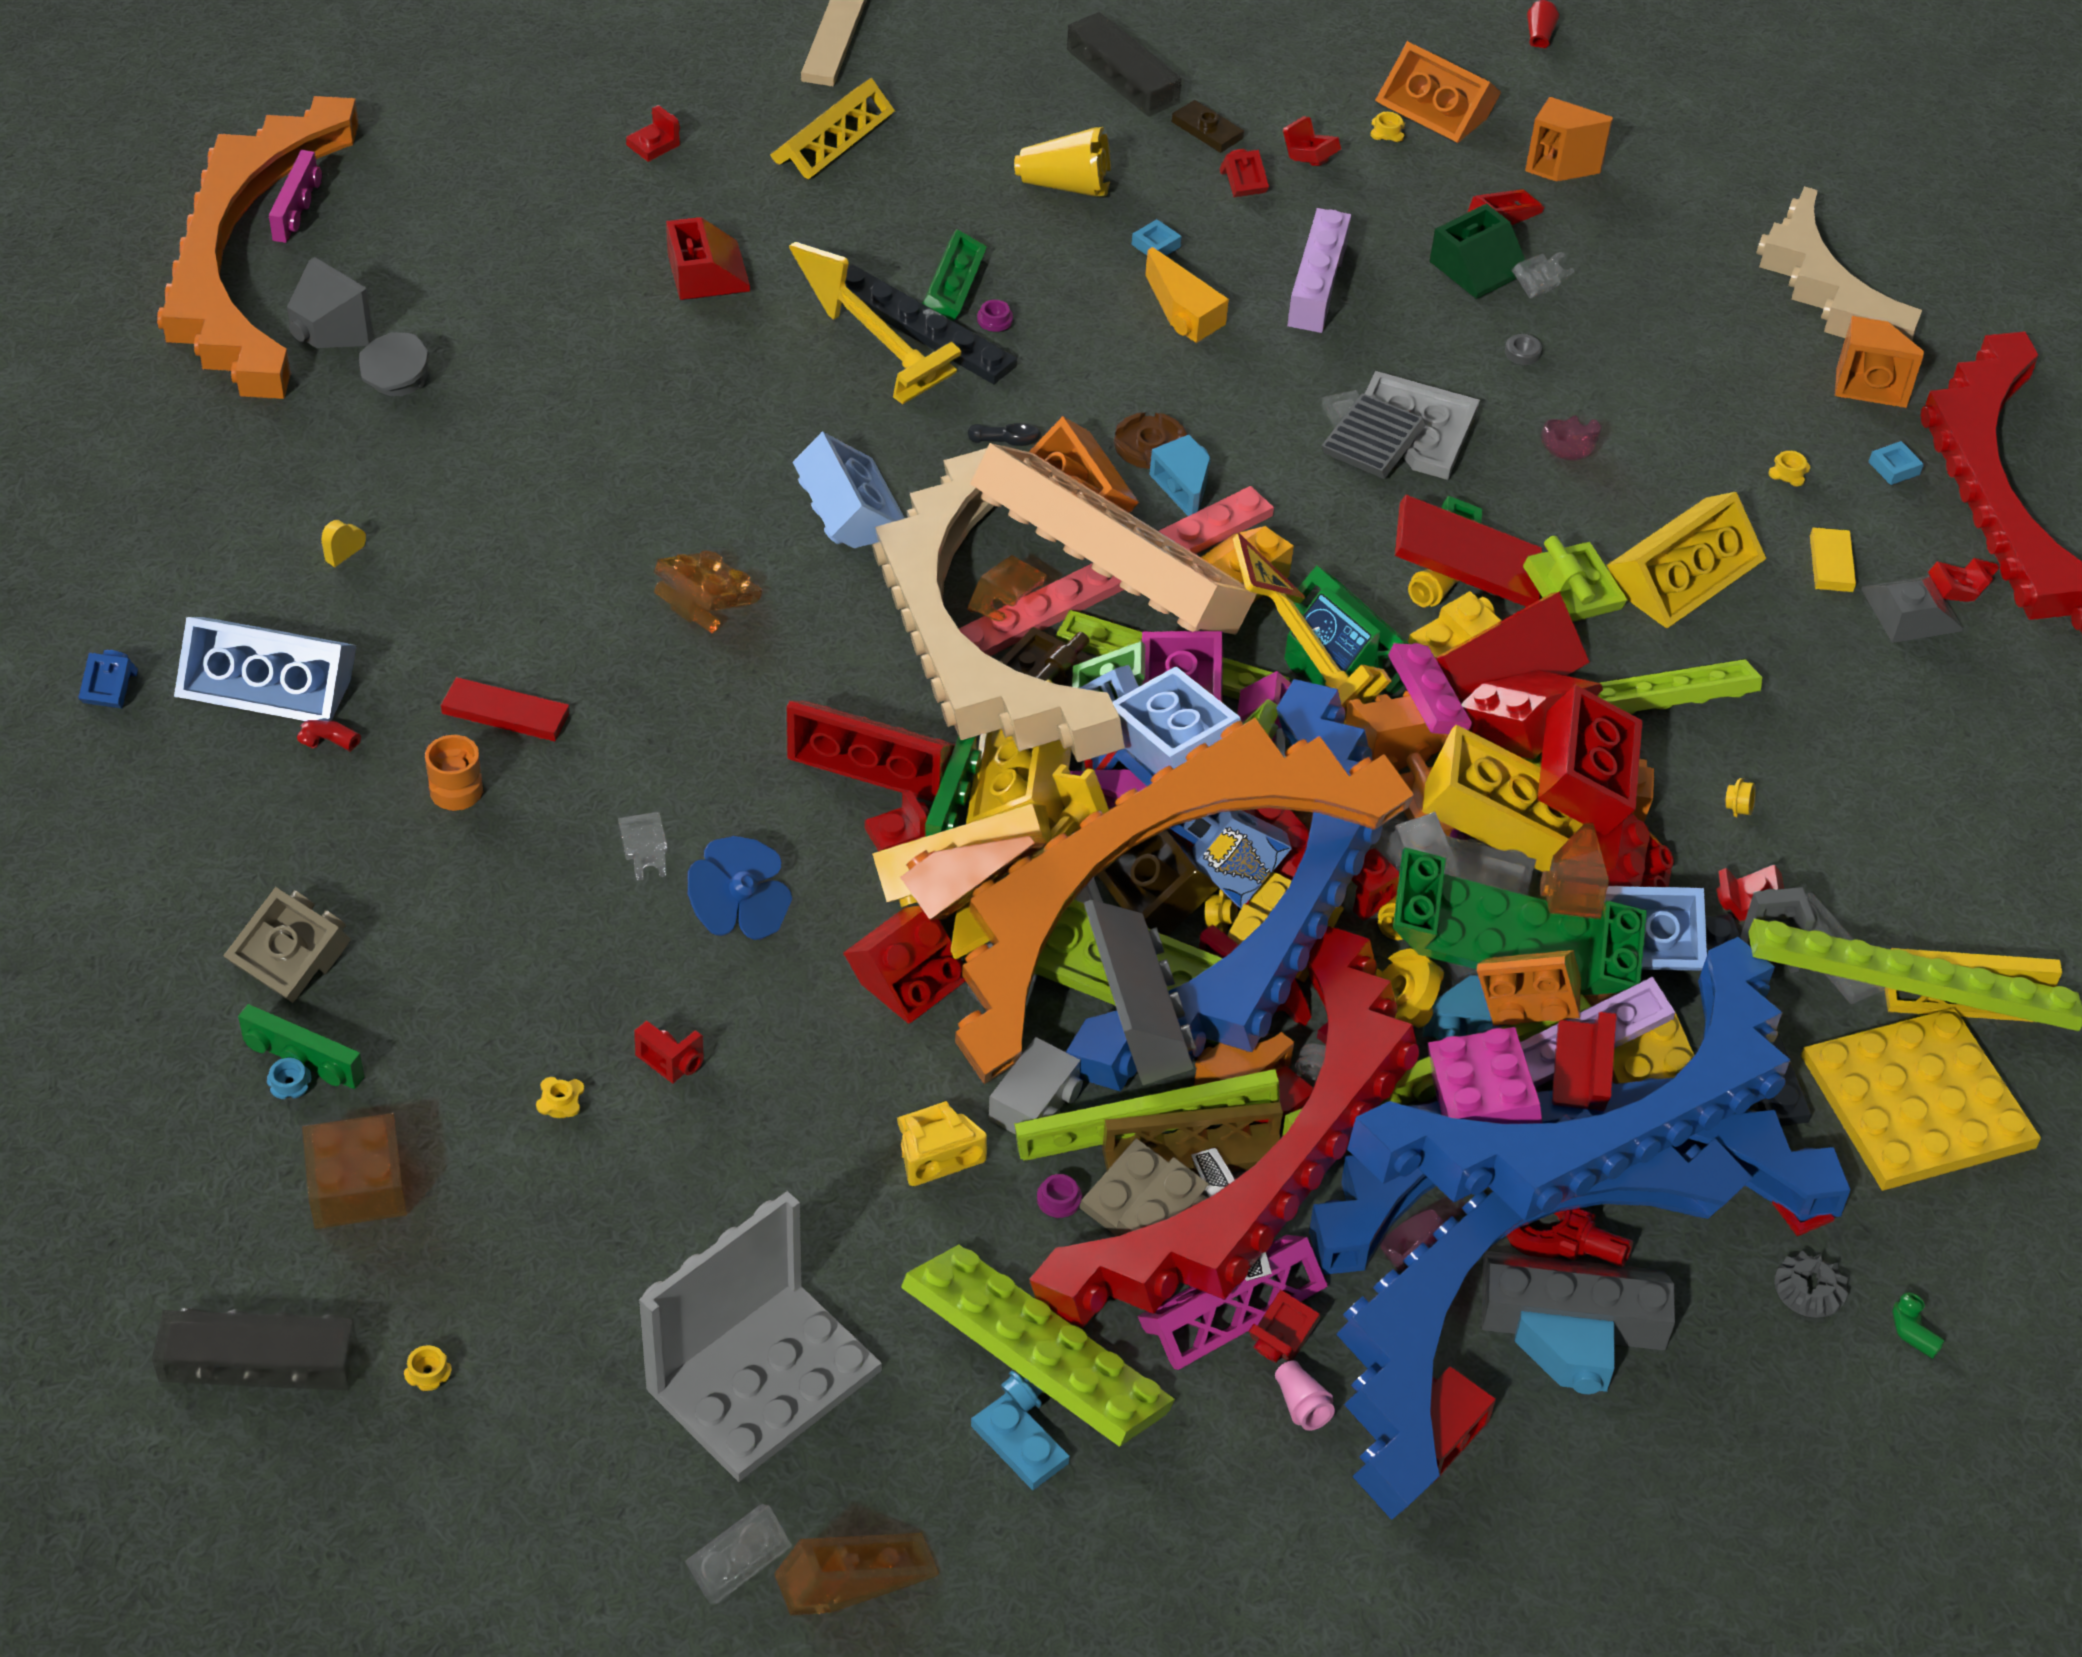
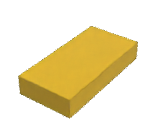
(1832, 559)

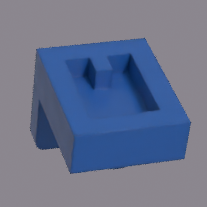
(106, 678)

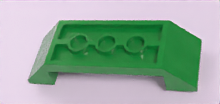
(1475, 921)

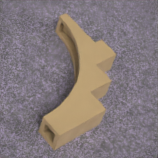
(1821, 280)

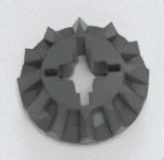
(1792, 1285)

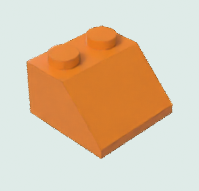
(1877, 363)

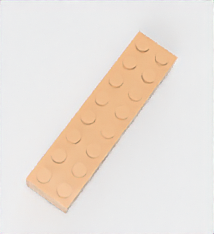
(1112, 540)

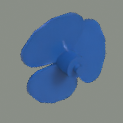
(730, 881)

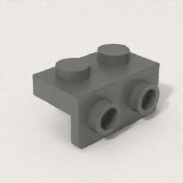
(1784, 906)

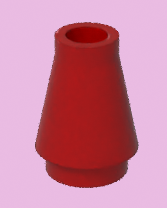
(1541, 22)

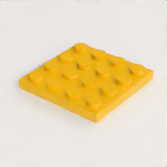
(1919, 1098)

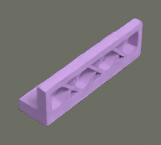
(1637, 1013)

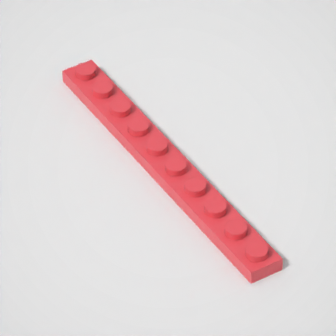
(1088, 587)

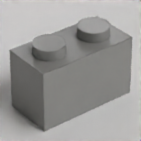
(1035, 1086)

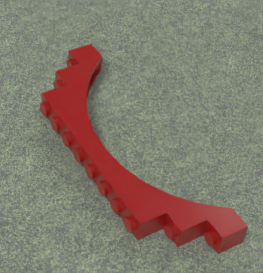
(1964, 430)
(1226, 1233)

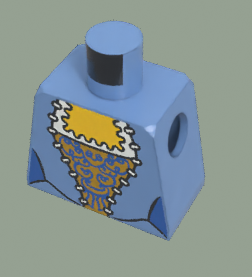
(1237, 851)

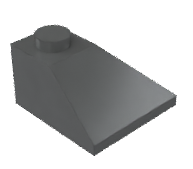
(329, 309)
(1911, 609)

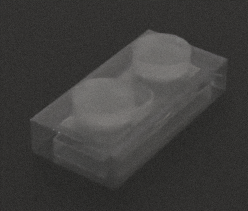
(738, 1553)

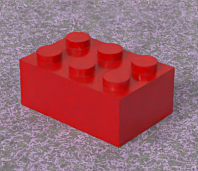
(1590, 760)

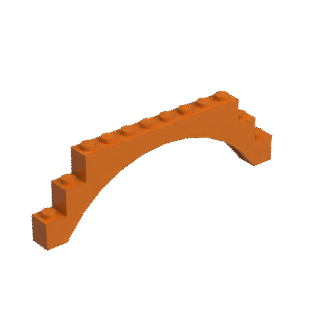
(236, 175)
(1230, 775)

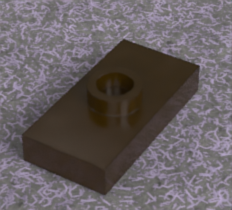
(1207, 126)

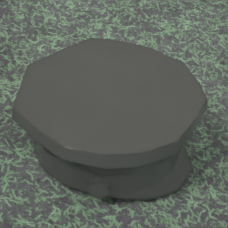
(395, 364)

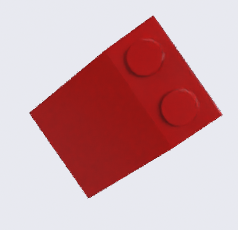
(1515, 709)

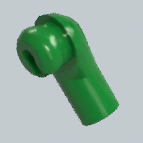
(1910, 1325)

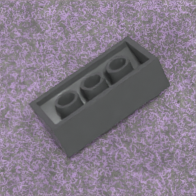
(1141, 992)
(1632, 1297)

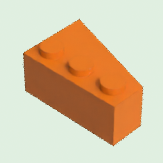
(1394, 729)

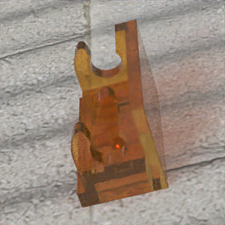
(1005, 582)

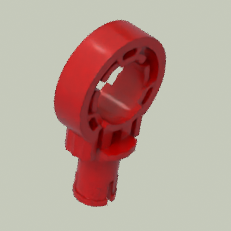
(1572, 1238)

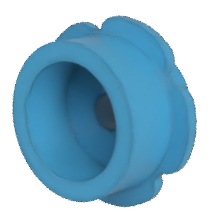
(283, 1070)
(1022, 1391)

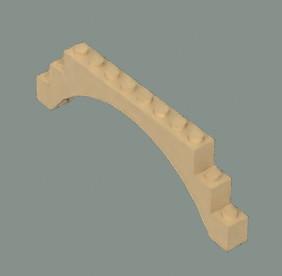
(976, 688)

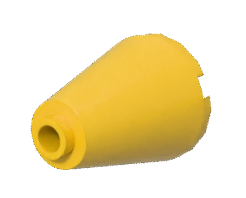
(1068, 163)

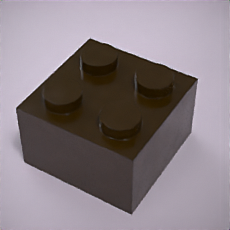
(1159, 881)

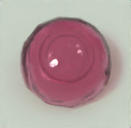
(1570, 438)
(1409, 1236)

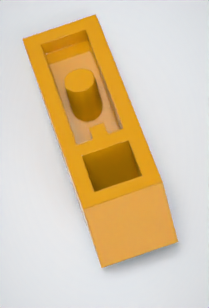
(1186, 300)

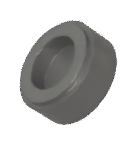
(1523, 349)

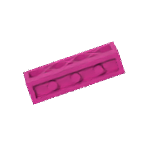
(1193, 1303)

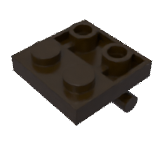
(1047, 657)

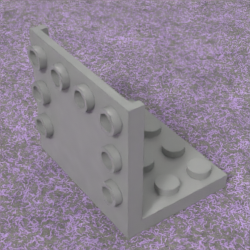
(744, 1346)

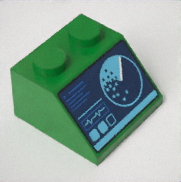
(1342, 632)

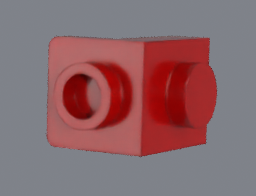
(1306, 146)
(1283, 1328)

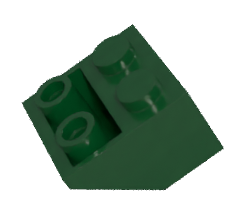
(1477, 250)

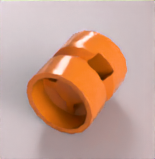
(454, 772)

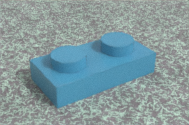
(1020, 1441)

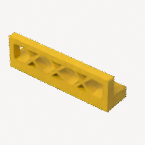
(825, 122)
(2034, 969)

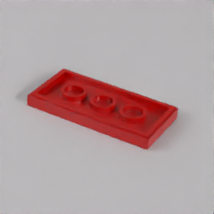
(1465, 550)
(1527, 641)

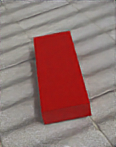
(505, 709)

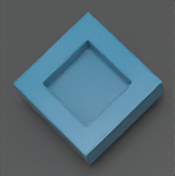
(1156, 236)
(1896, 463)

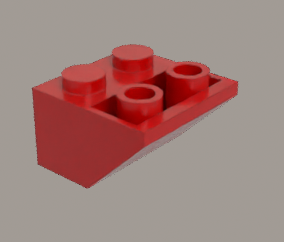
(704, 259)
(1635, 856)
(907, 963)

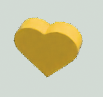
(341, 541)

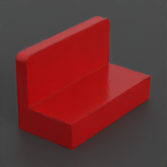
(1584, 1063)

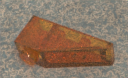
(1577, 876)
(848, 1570)

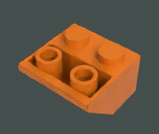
(1568, 141)
(1531, 987)

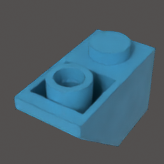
(1460, 1012)

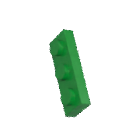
(954, 275)
(954, 786)
(329, 1059)

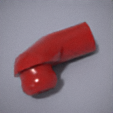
(329, 730)

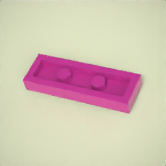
(294, 196)
(1428, 687)

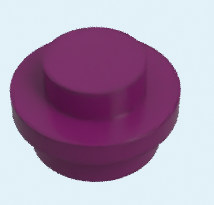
(995, 316)
(1059, 1196)

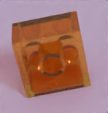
(354, 1171)

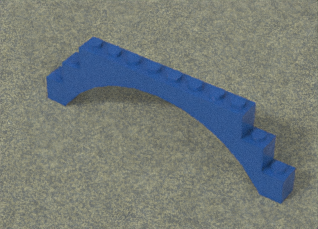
(1243, 990)
(1550, 1162)
(1802, 1181)
(1403, 1323)

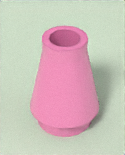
(1305, 1398)

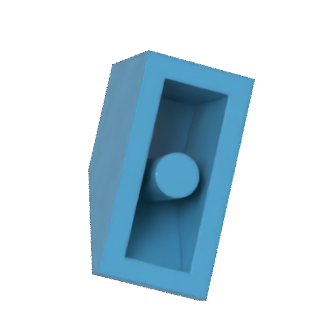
(1181, 472)
(1569, 1349)

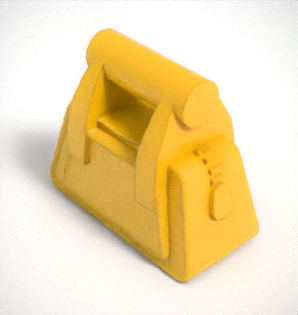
(939, 1143)

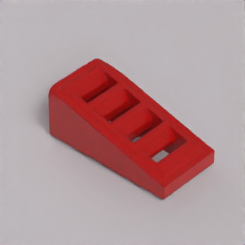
(1514, 213)

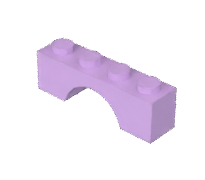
(1318, 270)

